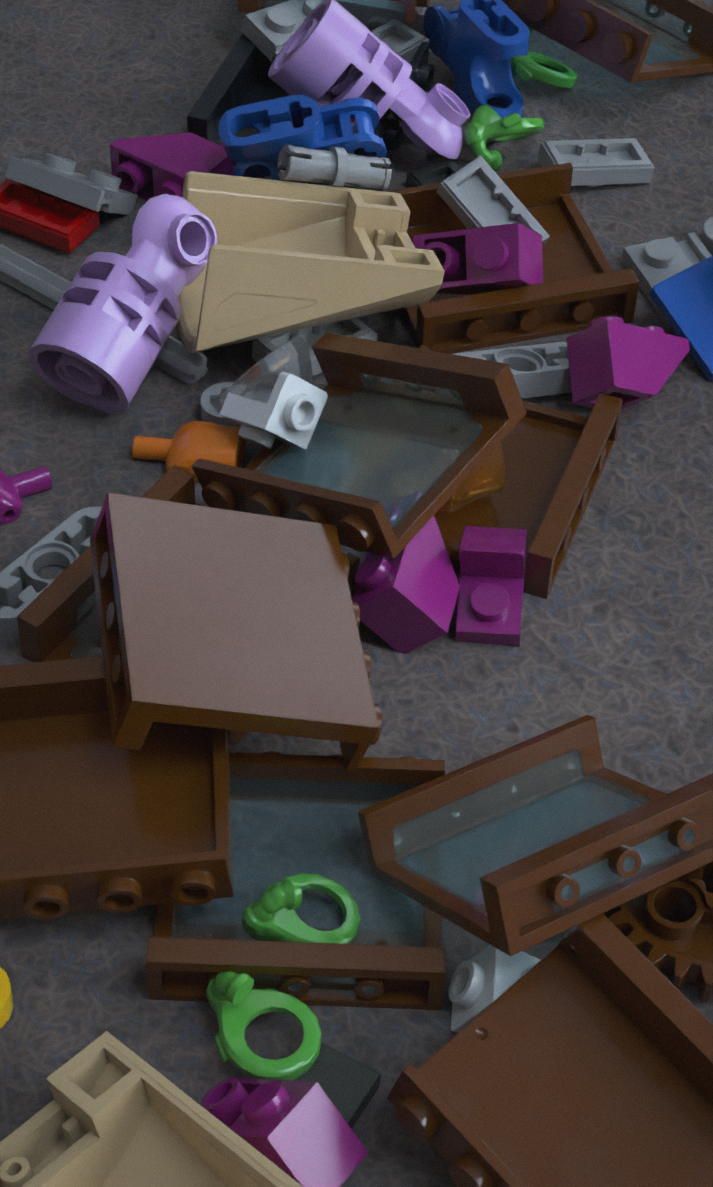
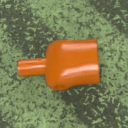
(192, 442)

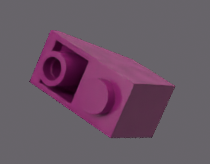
(160, 162)
(486, 258)
(621, 361)
(409, 596)
(290, 1126)

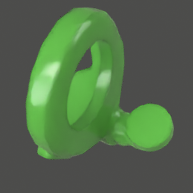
(535, 65)
(489, 127)
(274, 915)
(238, 1005)

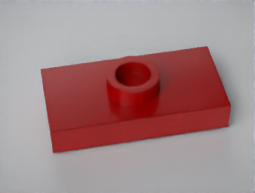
(45, 216)

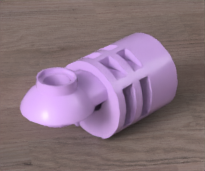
(340, 59)
(123, 307)

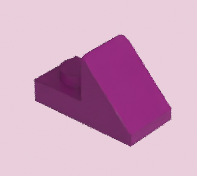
(491, 585)

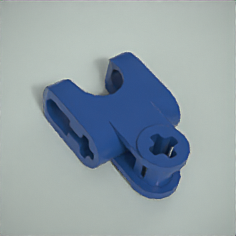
(478, 49)
(299, 123)

